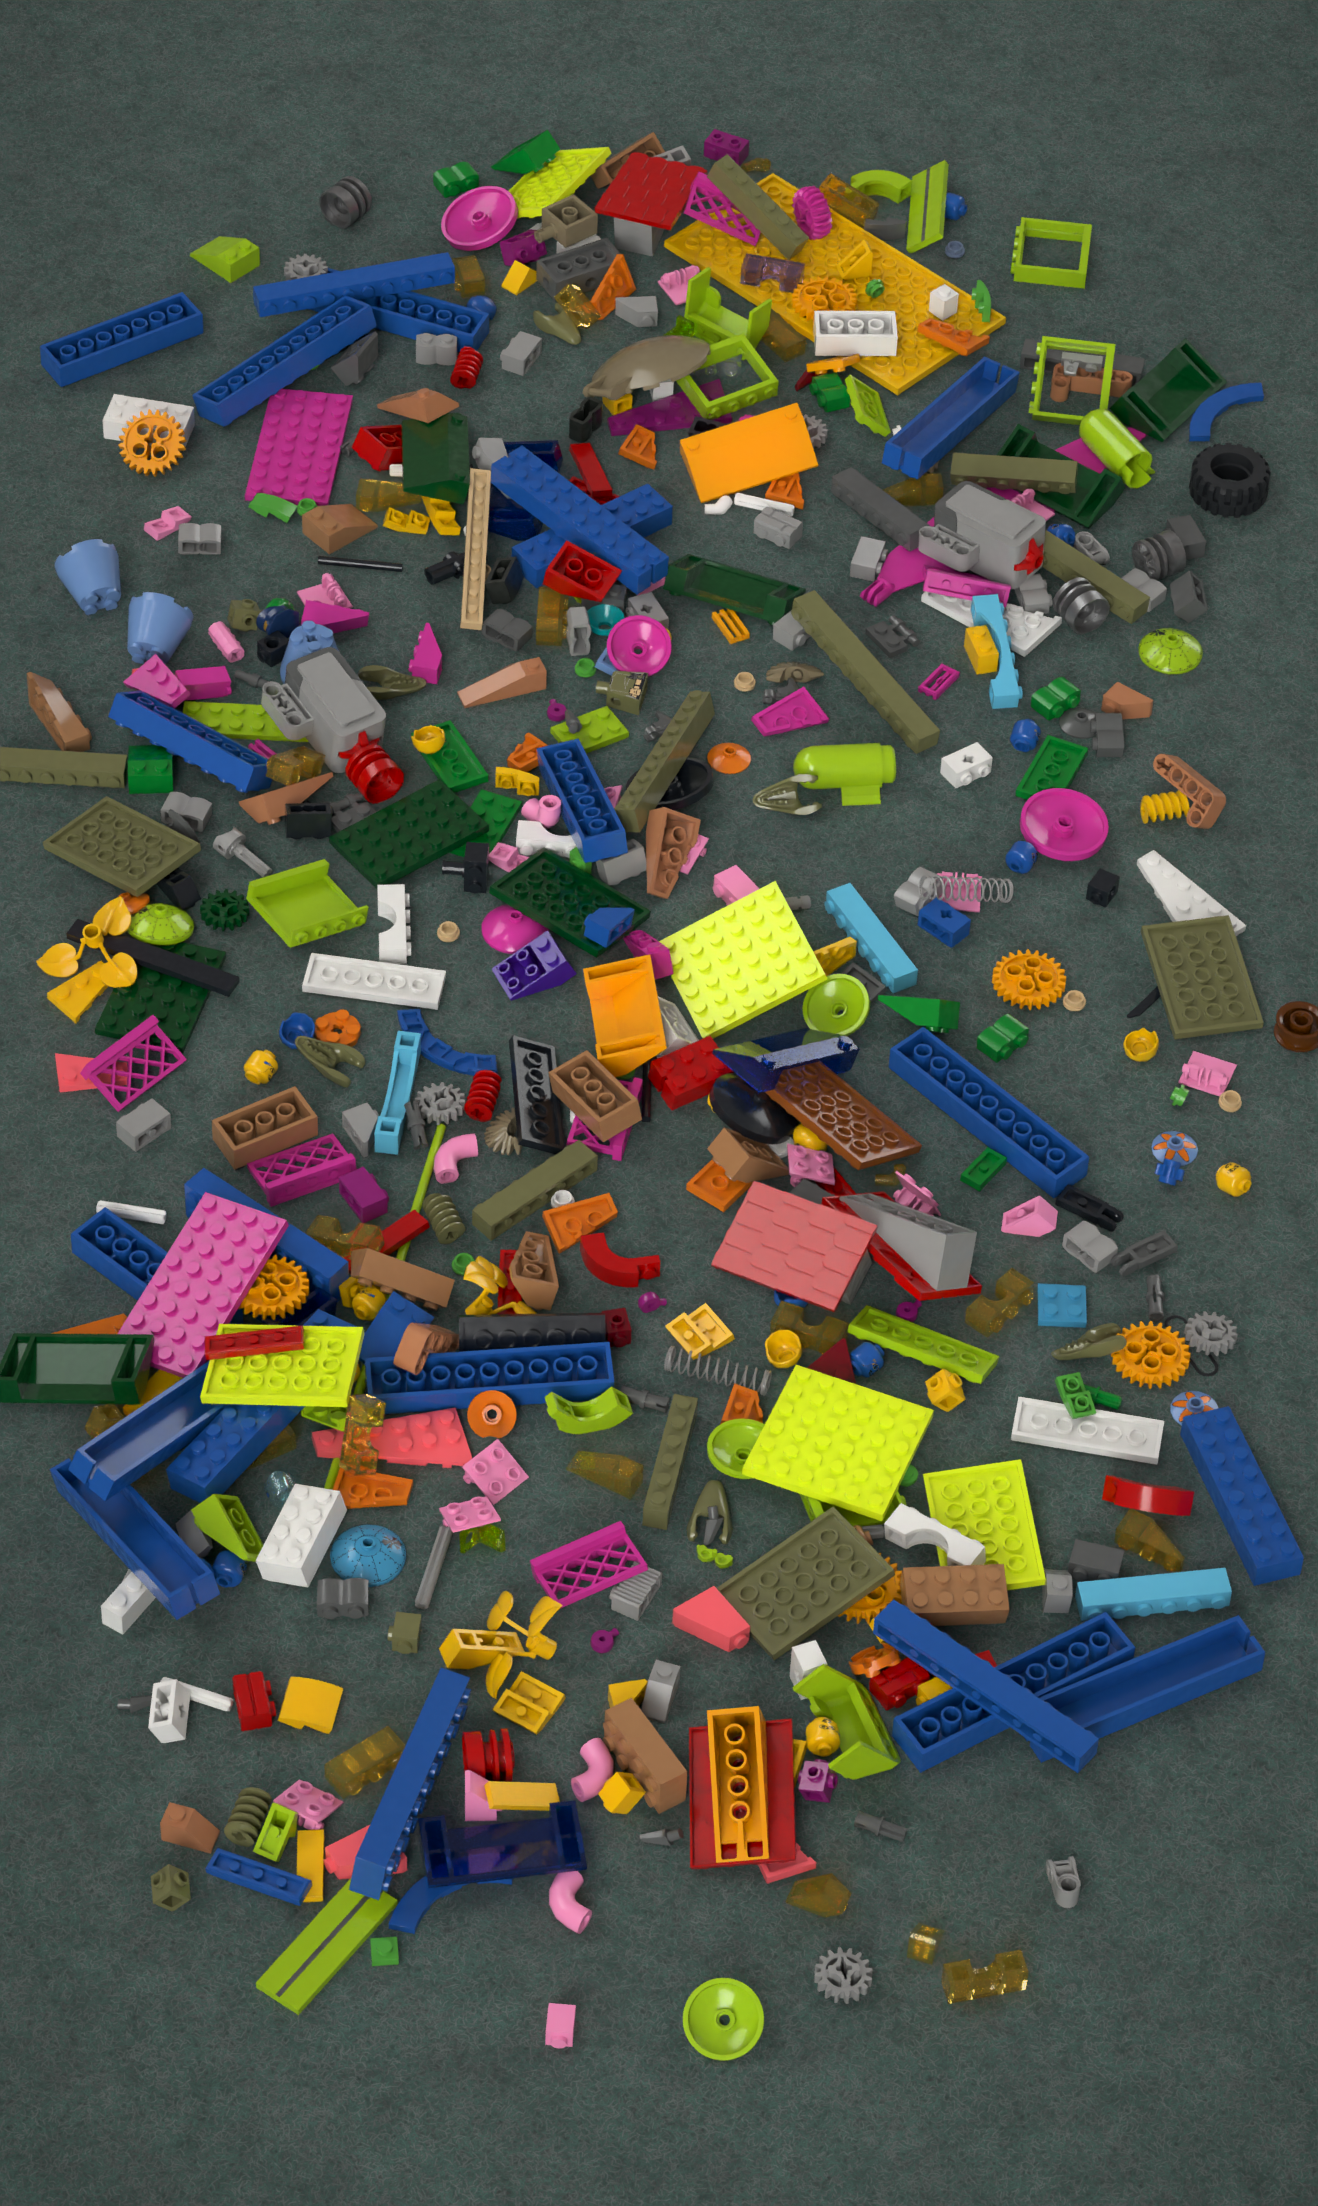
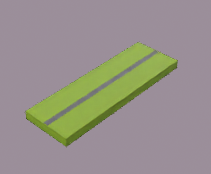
(927, 207)
(324, 1947)

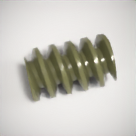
(443, 1217)
(247, 1816)

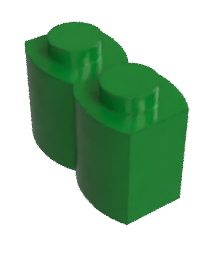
(456, 179)
(830, 392)
(1055, 698)
(1002, 1038)

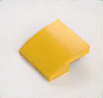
(700, 1331)
(529, 1703)
(310, 1704)

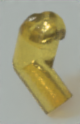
(891, 1179)

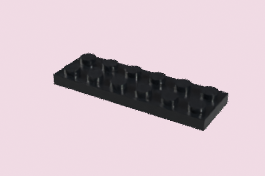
(535, 1103)
(529, 1330)

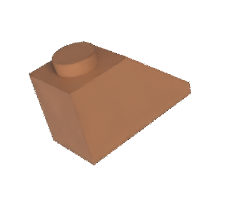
(1127, 702)
(188, 1828)

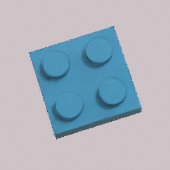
(1061, 1305)

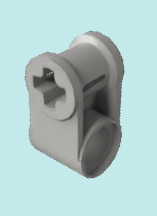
(1091, 547)
(1064, 1881)

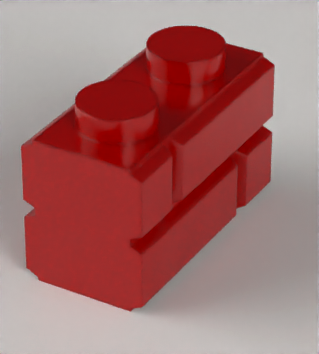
(898, 1683)
(252, 1700)

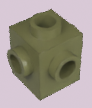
(243, 614)
(170, 1887)

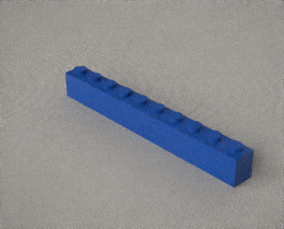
(355, 283)
(986, 1686)

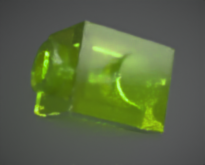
(683, 327)

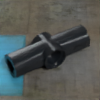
(450, 566)

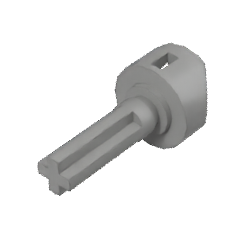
(233, 844)

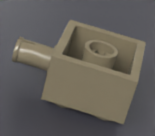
(567, 222)

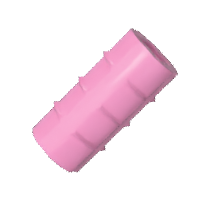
(226, 642)

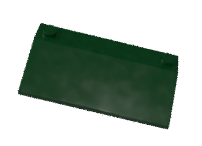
(1169, 392)
(436, 457)
(1094, 491)
(731, 588)
(76, 1368)

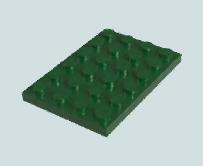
(408, 834)
(562, 898)
(167, 998)

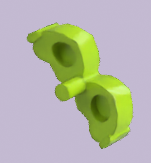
(707, 1555)

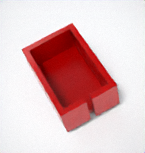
(687, 1072)

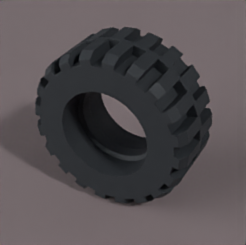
(1224, 496)

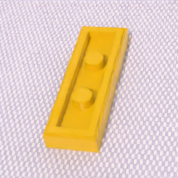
(521, 1795)
(310, 1861)

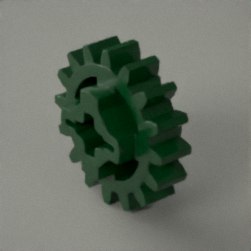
(224, 910)

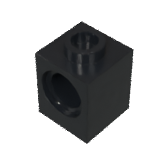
(272, 648)
(1102, 887)

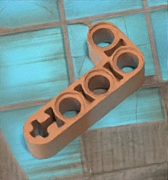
(1087, 382)
(1194, 787)
(420, 1341)

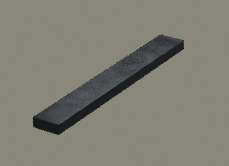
(163, 961)

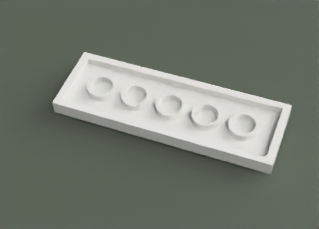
(374, 981)
(1098, 1434)

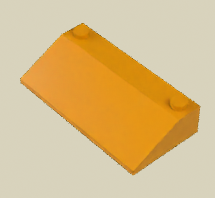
(748, 453)
(625, 1013)

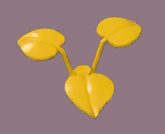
(118, 971)
(486, 1276)
(536, 1642)

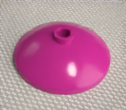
(643, 634)
(509, 929)

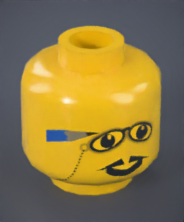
(260, 1067)
(1233, 1179)
(368, 1302)
(822, 1736)

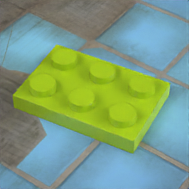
(867, 406)
(597, 731)

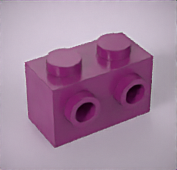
(721, 143)
(522, 248)
(363, 1194)

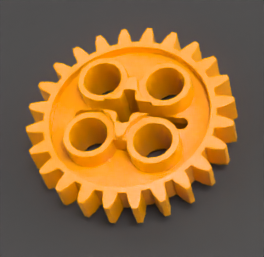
(822, 296)
(133, 441)
(1028, 979)
(277, 1290)
(1152, 1355)
(884, 1594)

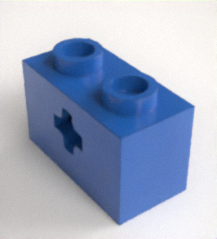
(944, 922)

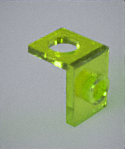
(485, 1534)

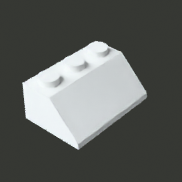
(676, 1029)

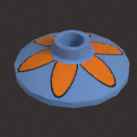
(1175, 1147)
(1183, 1404)

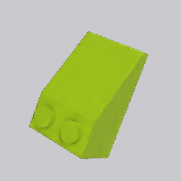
(228, 257)
(228, 1524)

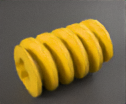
(1162, 805)

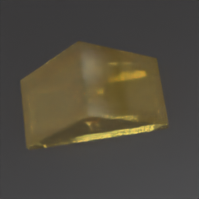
(924, 1943)

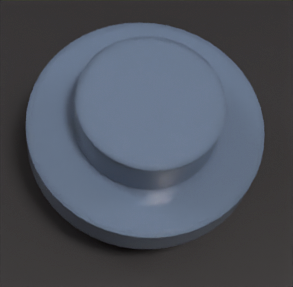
(955, 249)

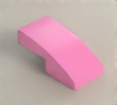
(167, 523)
(506, 857)

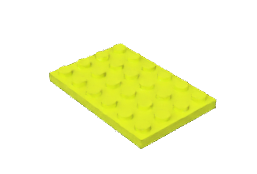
(556, 179)
(306, 1377)
(993, 1508)

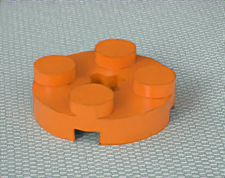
(338, 1020)
(872, 1660)

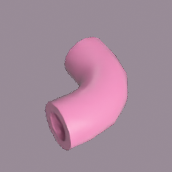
(545, 810)
(450, 1153)
(599, 1770)
(564, 1904)

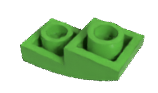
(982, 300)
(267, 503)
(1074, 1396)

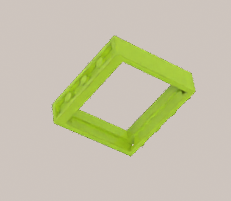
(1051, 230)
(1076, 346)
(732, 402)

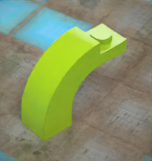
(883, 183)
(589, 1416)

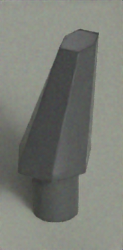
(572, 722)
(711, 1525)
(135, 1703)
(662, 1837)

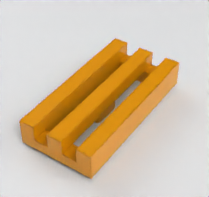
(725, 615)

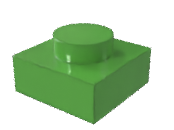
(576, 859)
(384, 1951)

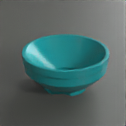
(604, 615)

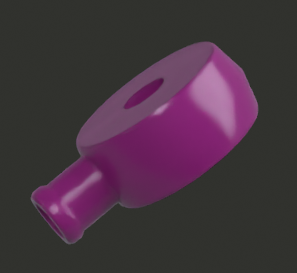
(556, 711)
(650, 1301)
(908, 1310)
(603, 1641)

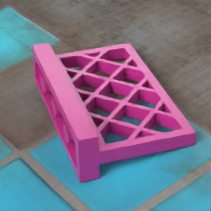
(704, 186)
(962, 584)
(118, 1052)
(617, 1142)
(305, 1178)
(580, 1554)

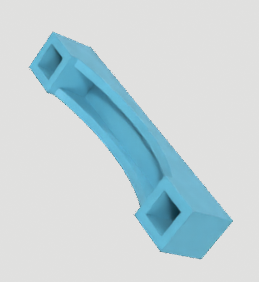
(1004, 688)
(402, 1077)

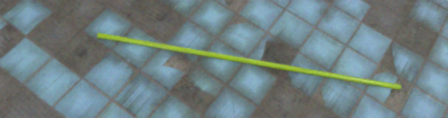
(401, 1255)

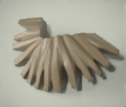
(795, 670)
(501, 1133)

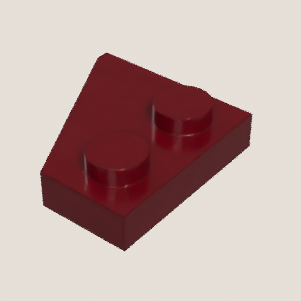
(835, 1362)

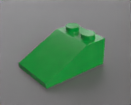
(529, 155)
(149, 769)
(934, 1014)

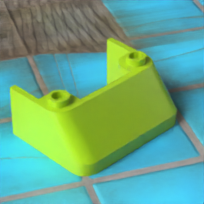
(717, 323)
(862, 1732)

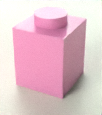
(560, 2025)

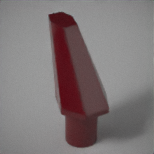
(805, 380)

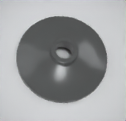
(1076, 722)

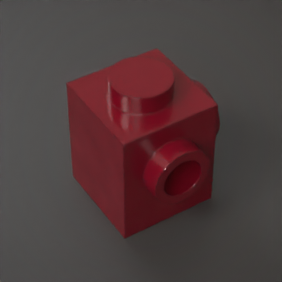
(617, 1327)

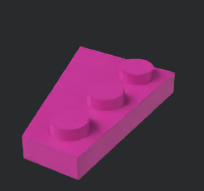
(158, 682)
(789, 714)

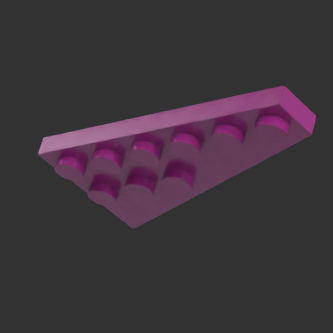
(667, 413)

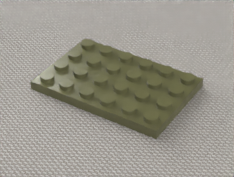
(121, 846)
(1201, 977)
(805, 1582)

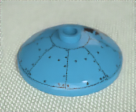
(377, 1562)

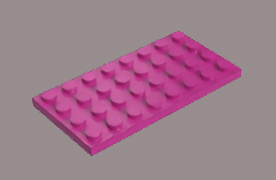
(299, 446)
(203, 1280)

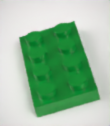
(455, 761)
(1052, 767)
(498, 813)

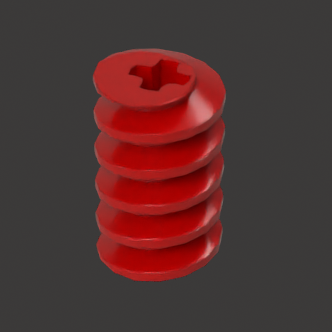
(466, 368)
(483, 1095)

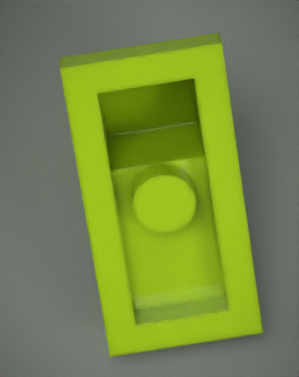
(277, 1829)

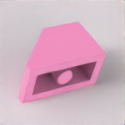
(1030, 1218)
(476, 1799)

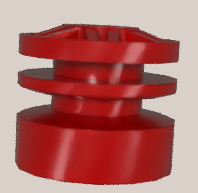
(374, 773)
(489, 1756)

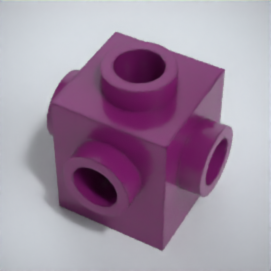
(817, 1781)

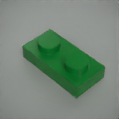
(983, 1169)

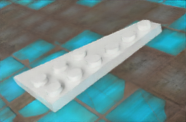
(1024, 627)
(1180, 895)

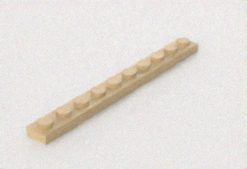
(475, 549)

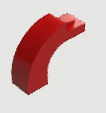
(613, 1268)
(1148, 1497)

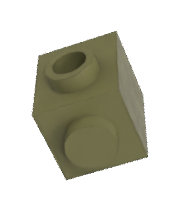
(405, 1632)

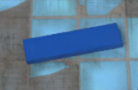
(258, 1876)

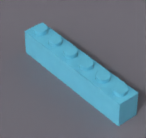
(872, 938)
(1154, 1594)

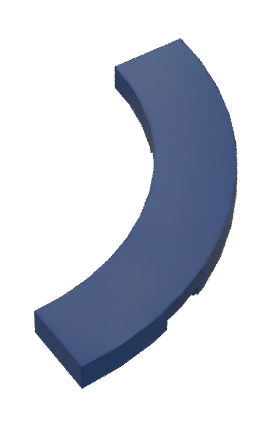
(1219, 403)
(441, 1053)
(418, 1901)

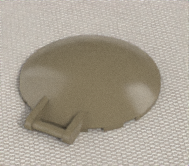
(647, 365)

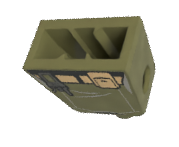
(625, 690)

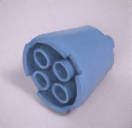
(91, 575)
(156, 626)
(304, 641)

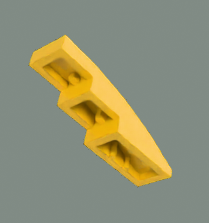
(442, 516)

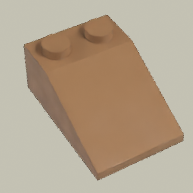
(335, 526)
(745, 1158)

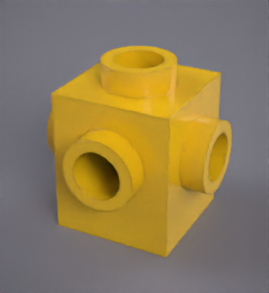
(945, 1390)

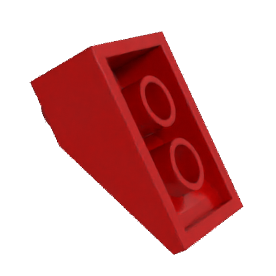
(379, 445)
(580, 574)

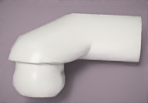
(720, 506)

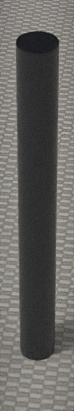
(356, 563)
(646, 1093)

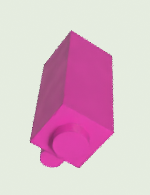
(205, 682)

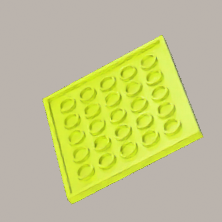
(742, 961)
(838, 1442)

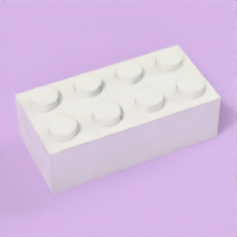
(855, 333)
(124, 407)
(301, 1535)

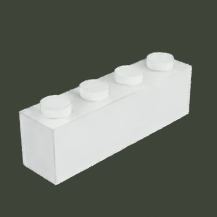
(126, 1603)

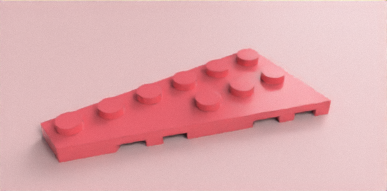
(408, 1440)

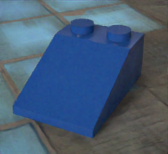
(389, 1326)

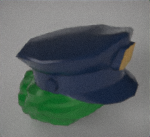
(278, 616)

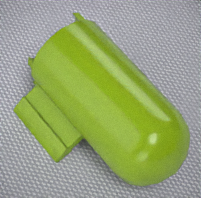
(1116, 447)
(852, 767)

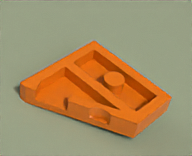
(640, 447)
(786, 491)
(525, 754)
(742, 1405)

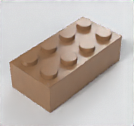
(595, 1096)
(264, 1127)
(956, 1594)
(645, 1755)

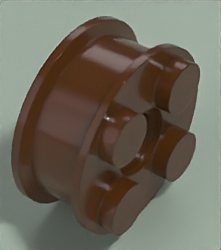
(1297, 1026)

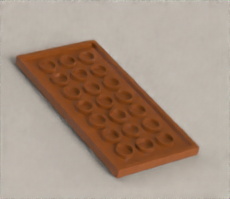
(841, 1116)

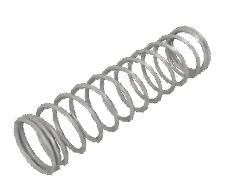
(999, 896)
(765, 1383)

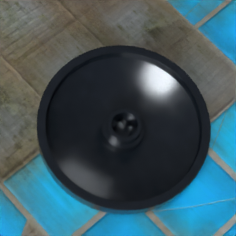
(688, 786)
(750, 1112)

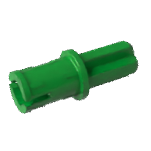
(1104, 1398)

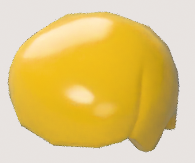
(428, 739)
(1141, 1045)
(808, 1139)
(783, 1348)

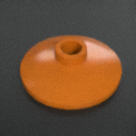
(729, 758)
(135, 903)
(482, 1423)

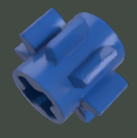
(1169, 1172)

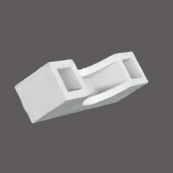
(533, 837)
(392, 906)
(910, 1527)

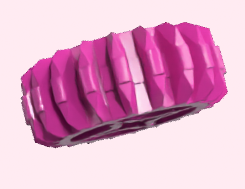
(812, 212)

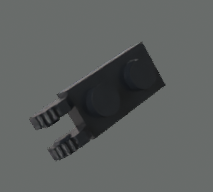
(1089, 1207)

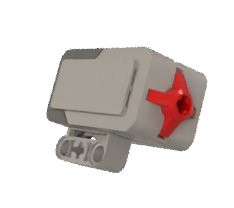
(985, 535)
(326, 706)

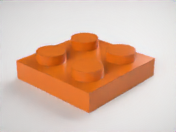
(715, 1187)

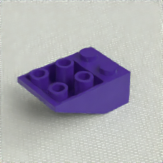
(534, 968)

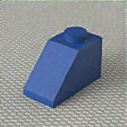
(608, 924)

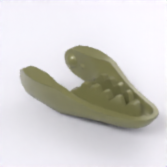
(558, 325)
(392, 682)
(784, 796)
(326, 1055)
(1094, 1343)
(711, 1495)

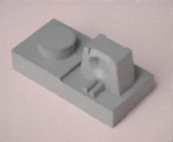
(1072, 361)

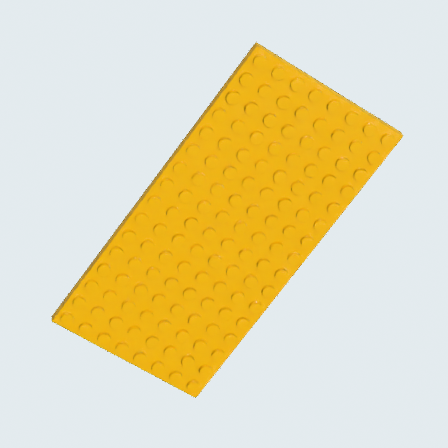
(904, 280)

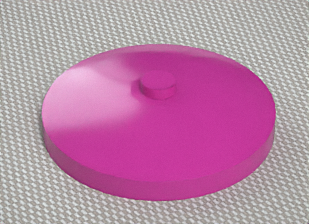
(479, 218)
(1064, 824)

